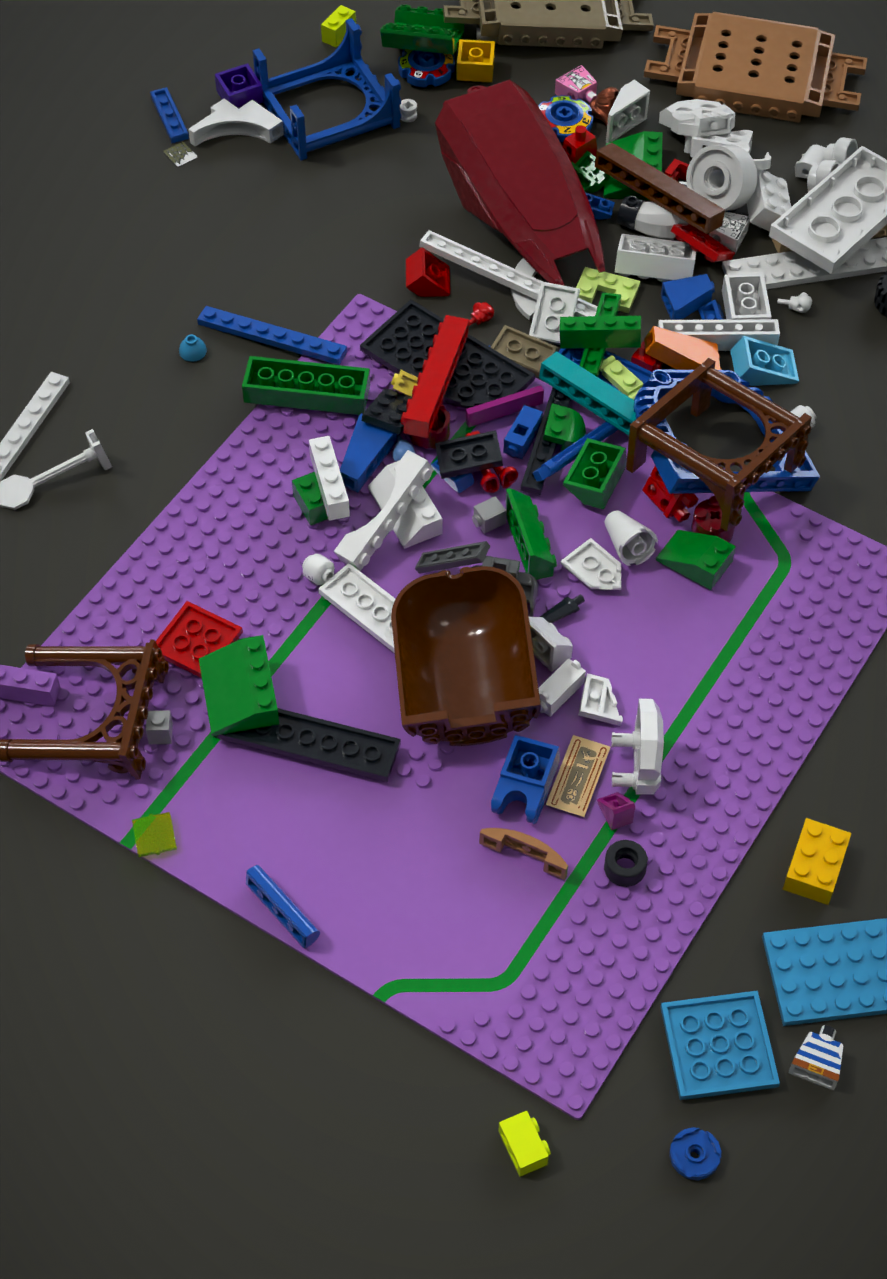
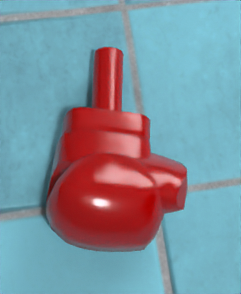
(481, 313)

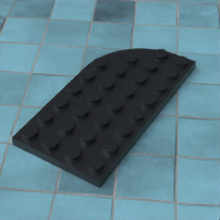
(480, 371)

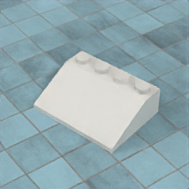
(654, 258)

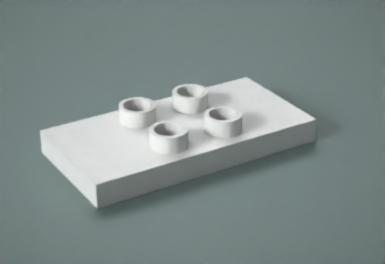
(837, 212)

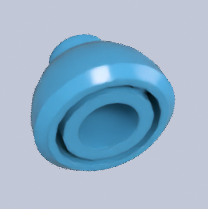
(192, 348)

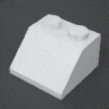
(549, 644)

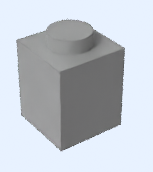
(489, 515)
(159, 727)

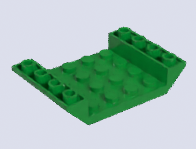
(421, 31)

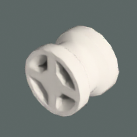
(408, 110)

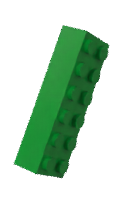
(306, 385)

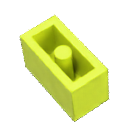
(334, 27)
(524, 1143)

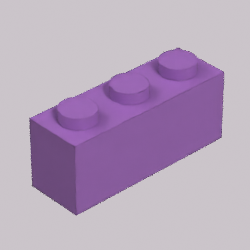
(29, 685)

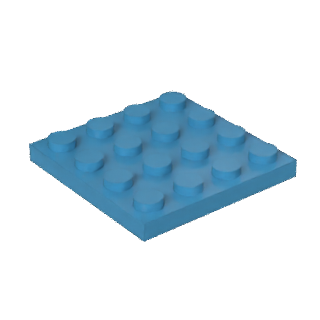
(719, 1045)

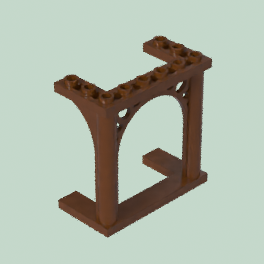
(724, 484)

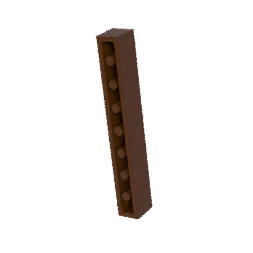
(659, 188)

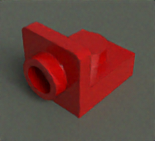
(677, 170)

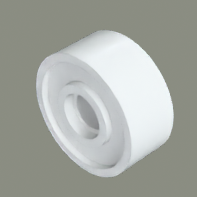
(723, 175)

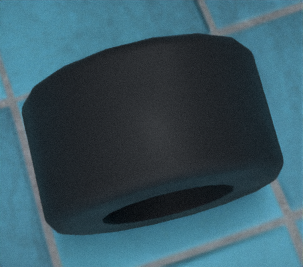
(625, 876)

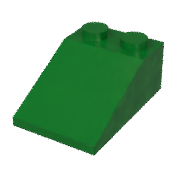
(698, 556)

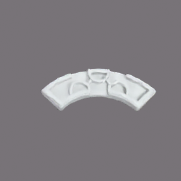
(524, 303)

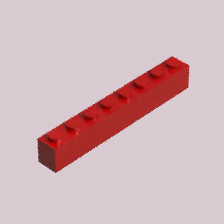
(435, 376)

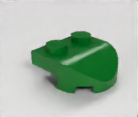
(590, 177)
(564, 426)

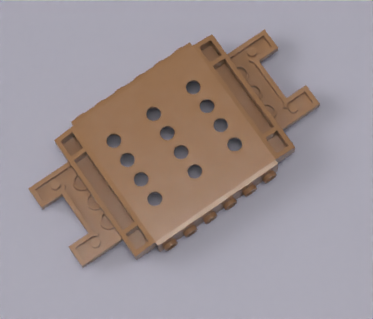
(817, 77)

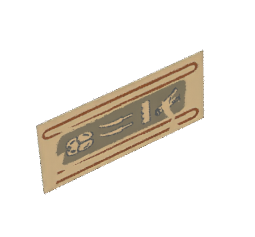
(578, 776)

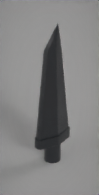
(563, 609)

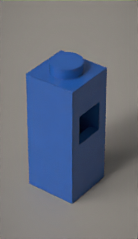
(522, 432)

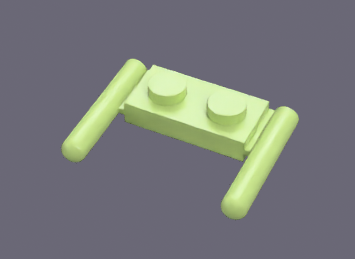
(620, 377)

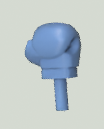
(401, 448)

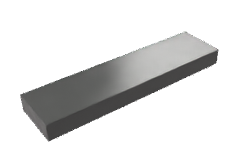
(452, 557)

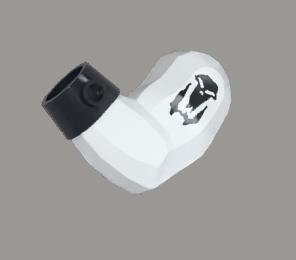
(647, 217)

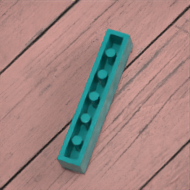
(588, 391)

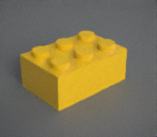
(817, 861)

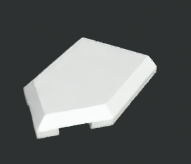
(594, 566)

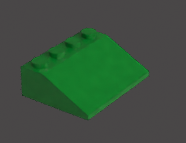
(644, 146)
(239, 687)

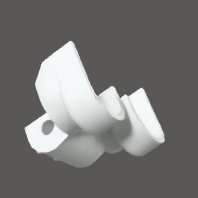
(821, 161)

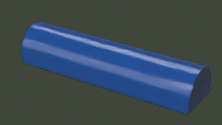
(281, 906)

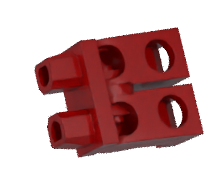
(670, 504)

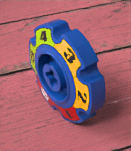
(426, 68)
(566, 114)

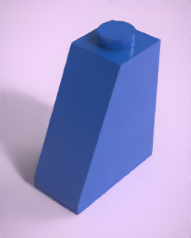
(686, 295)

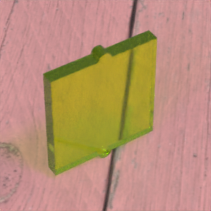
(154, 834)

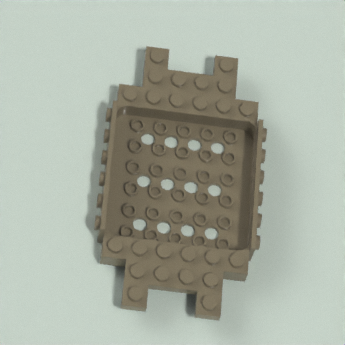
(560, 27)

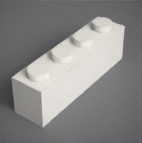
(329, 478)

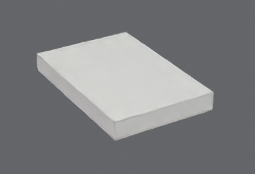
(552, 303)

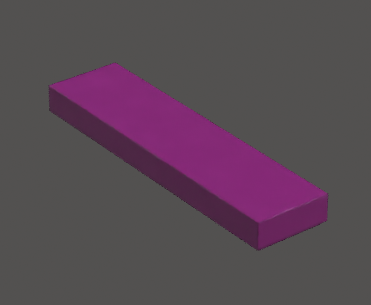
(504, 406)

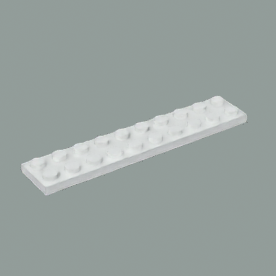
(793, 269)

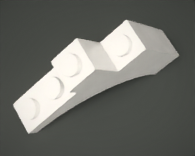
(229, 120)

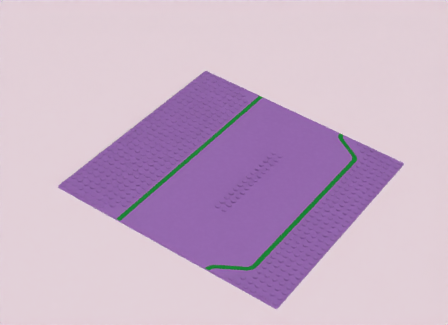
(392, 873)

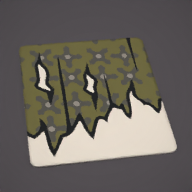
(180, 154)

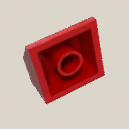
(427, 274)

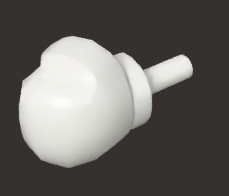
(799, 303)

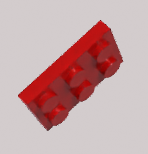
(702, 242)

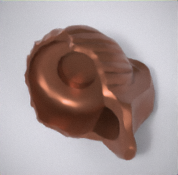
(603, 103)

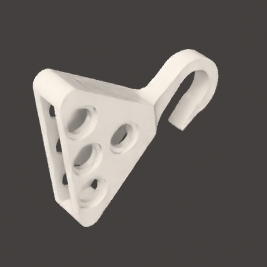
(740, 138)

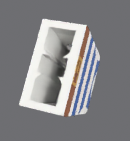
(819, 1058)

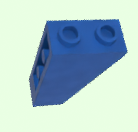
(365, 453)

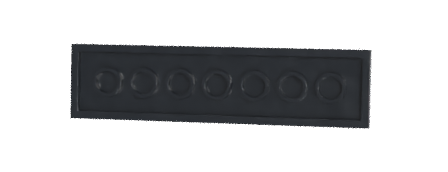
(324, 744)

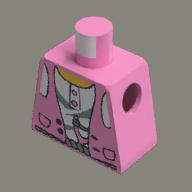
(577, 84)

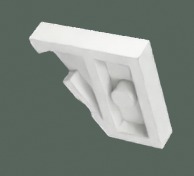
(599, 701)

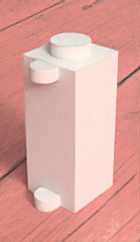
(561, 686)

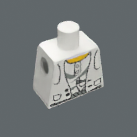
(732, 230)

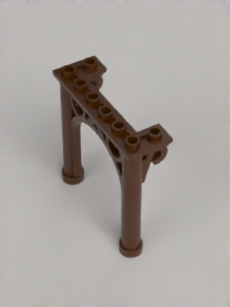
(118, 752)

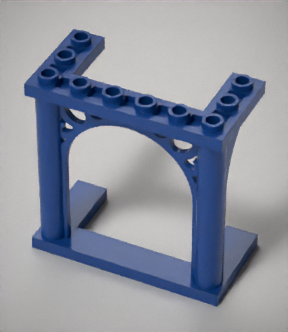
(342, 60)

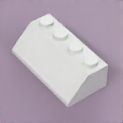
(421, 518)

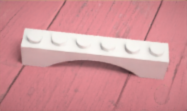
(361, 544)

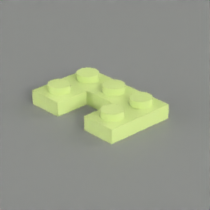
(606, 282)

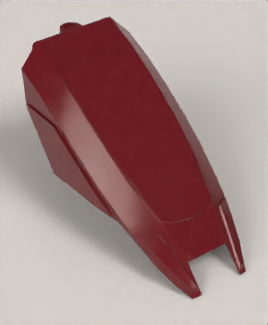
(517, 175)

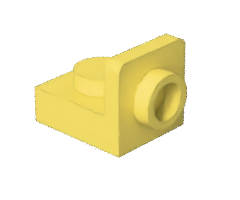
(404, 382)

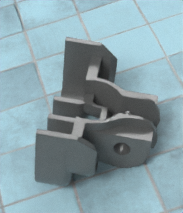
(526, 580)

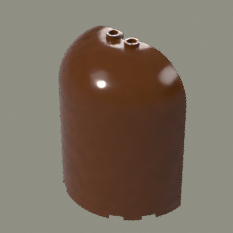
(464, 657)

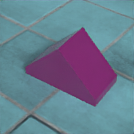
(617, 810)

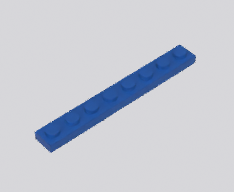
(272, 335)

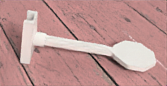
(18, 490)

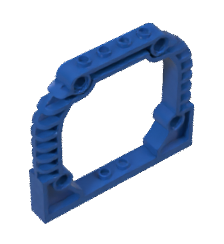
(679, 479)

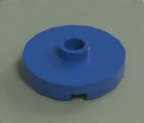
(696, 1141)

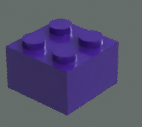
(239, 86)

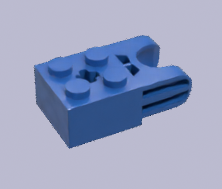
(526, 776)

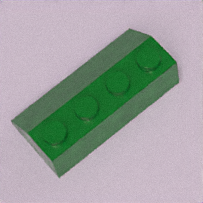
(600, 332)
(529, 535)

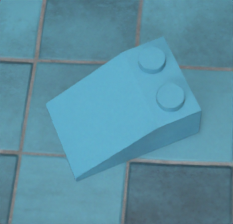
(763, 362)

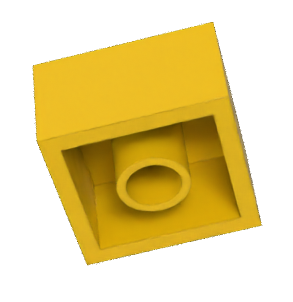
(475, 60)

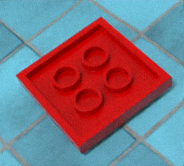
(195, 634)

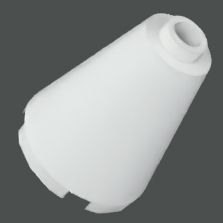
(630, 538)

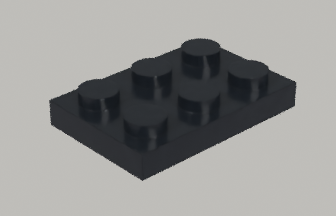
(387, 411)
(468, 454)

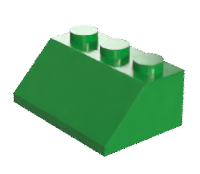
(596, 472)

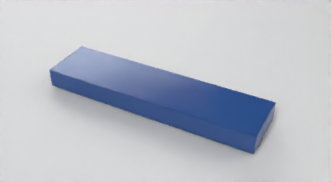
(169, 115)

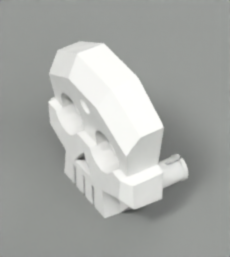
(697, 119)
(648, 749)

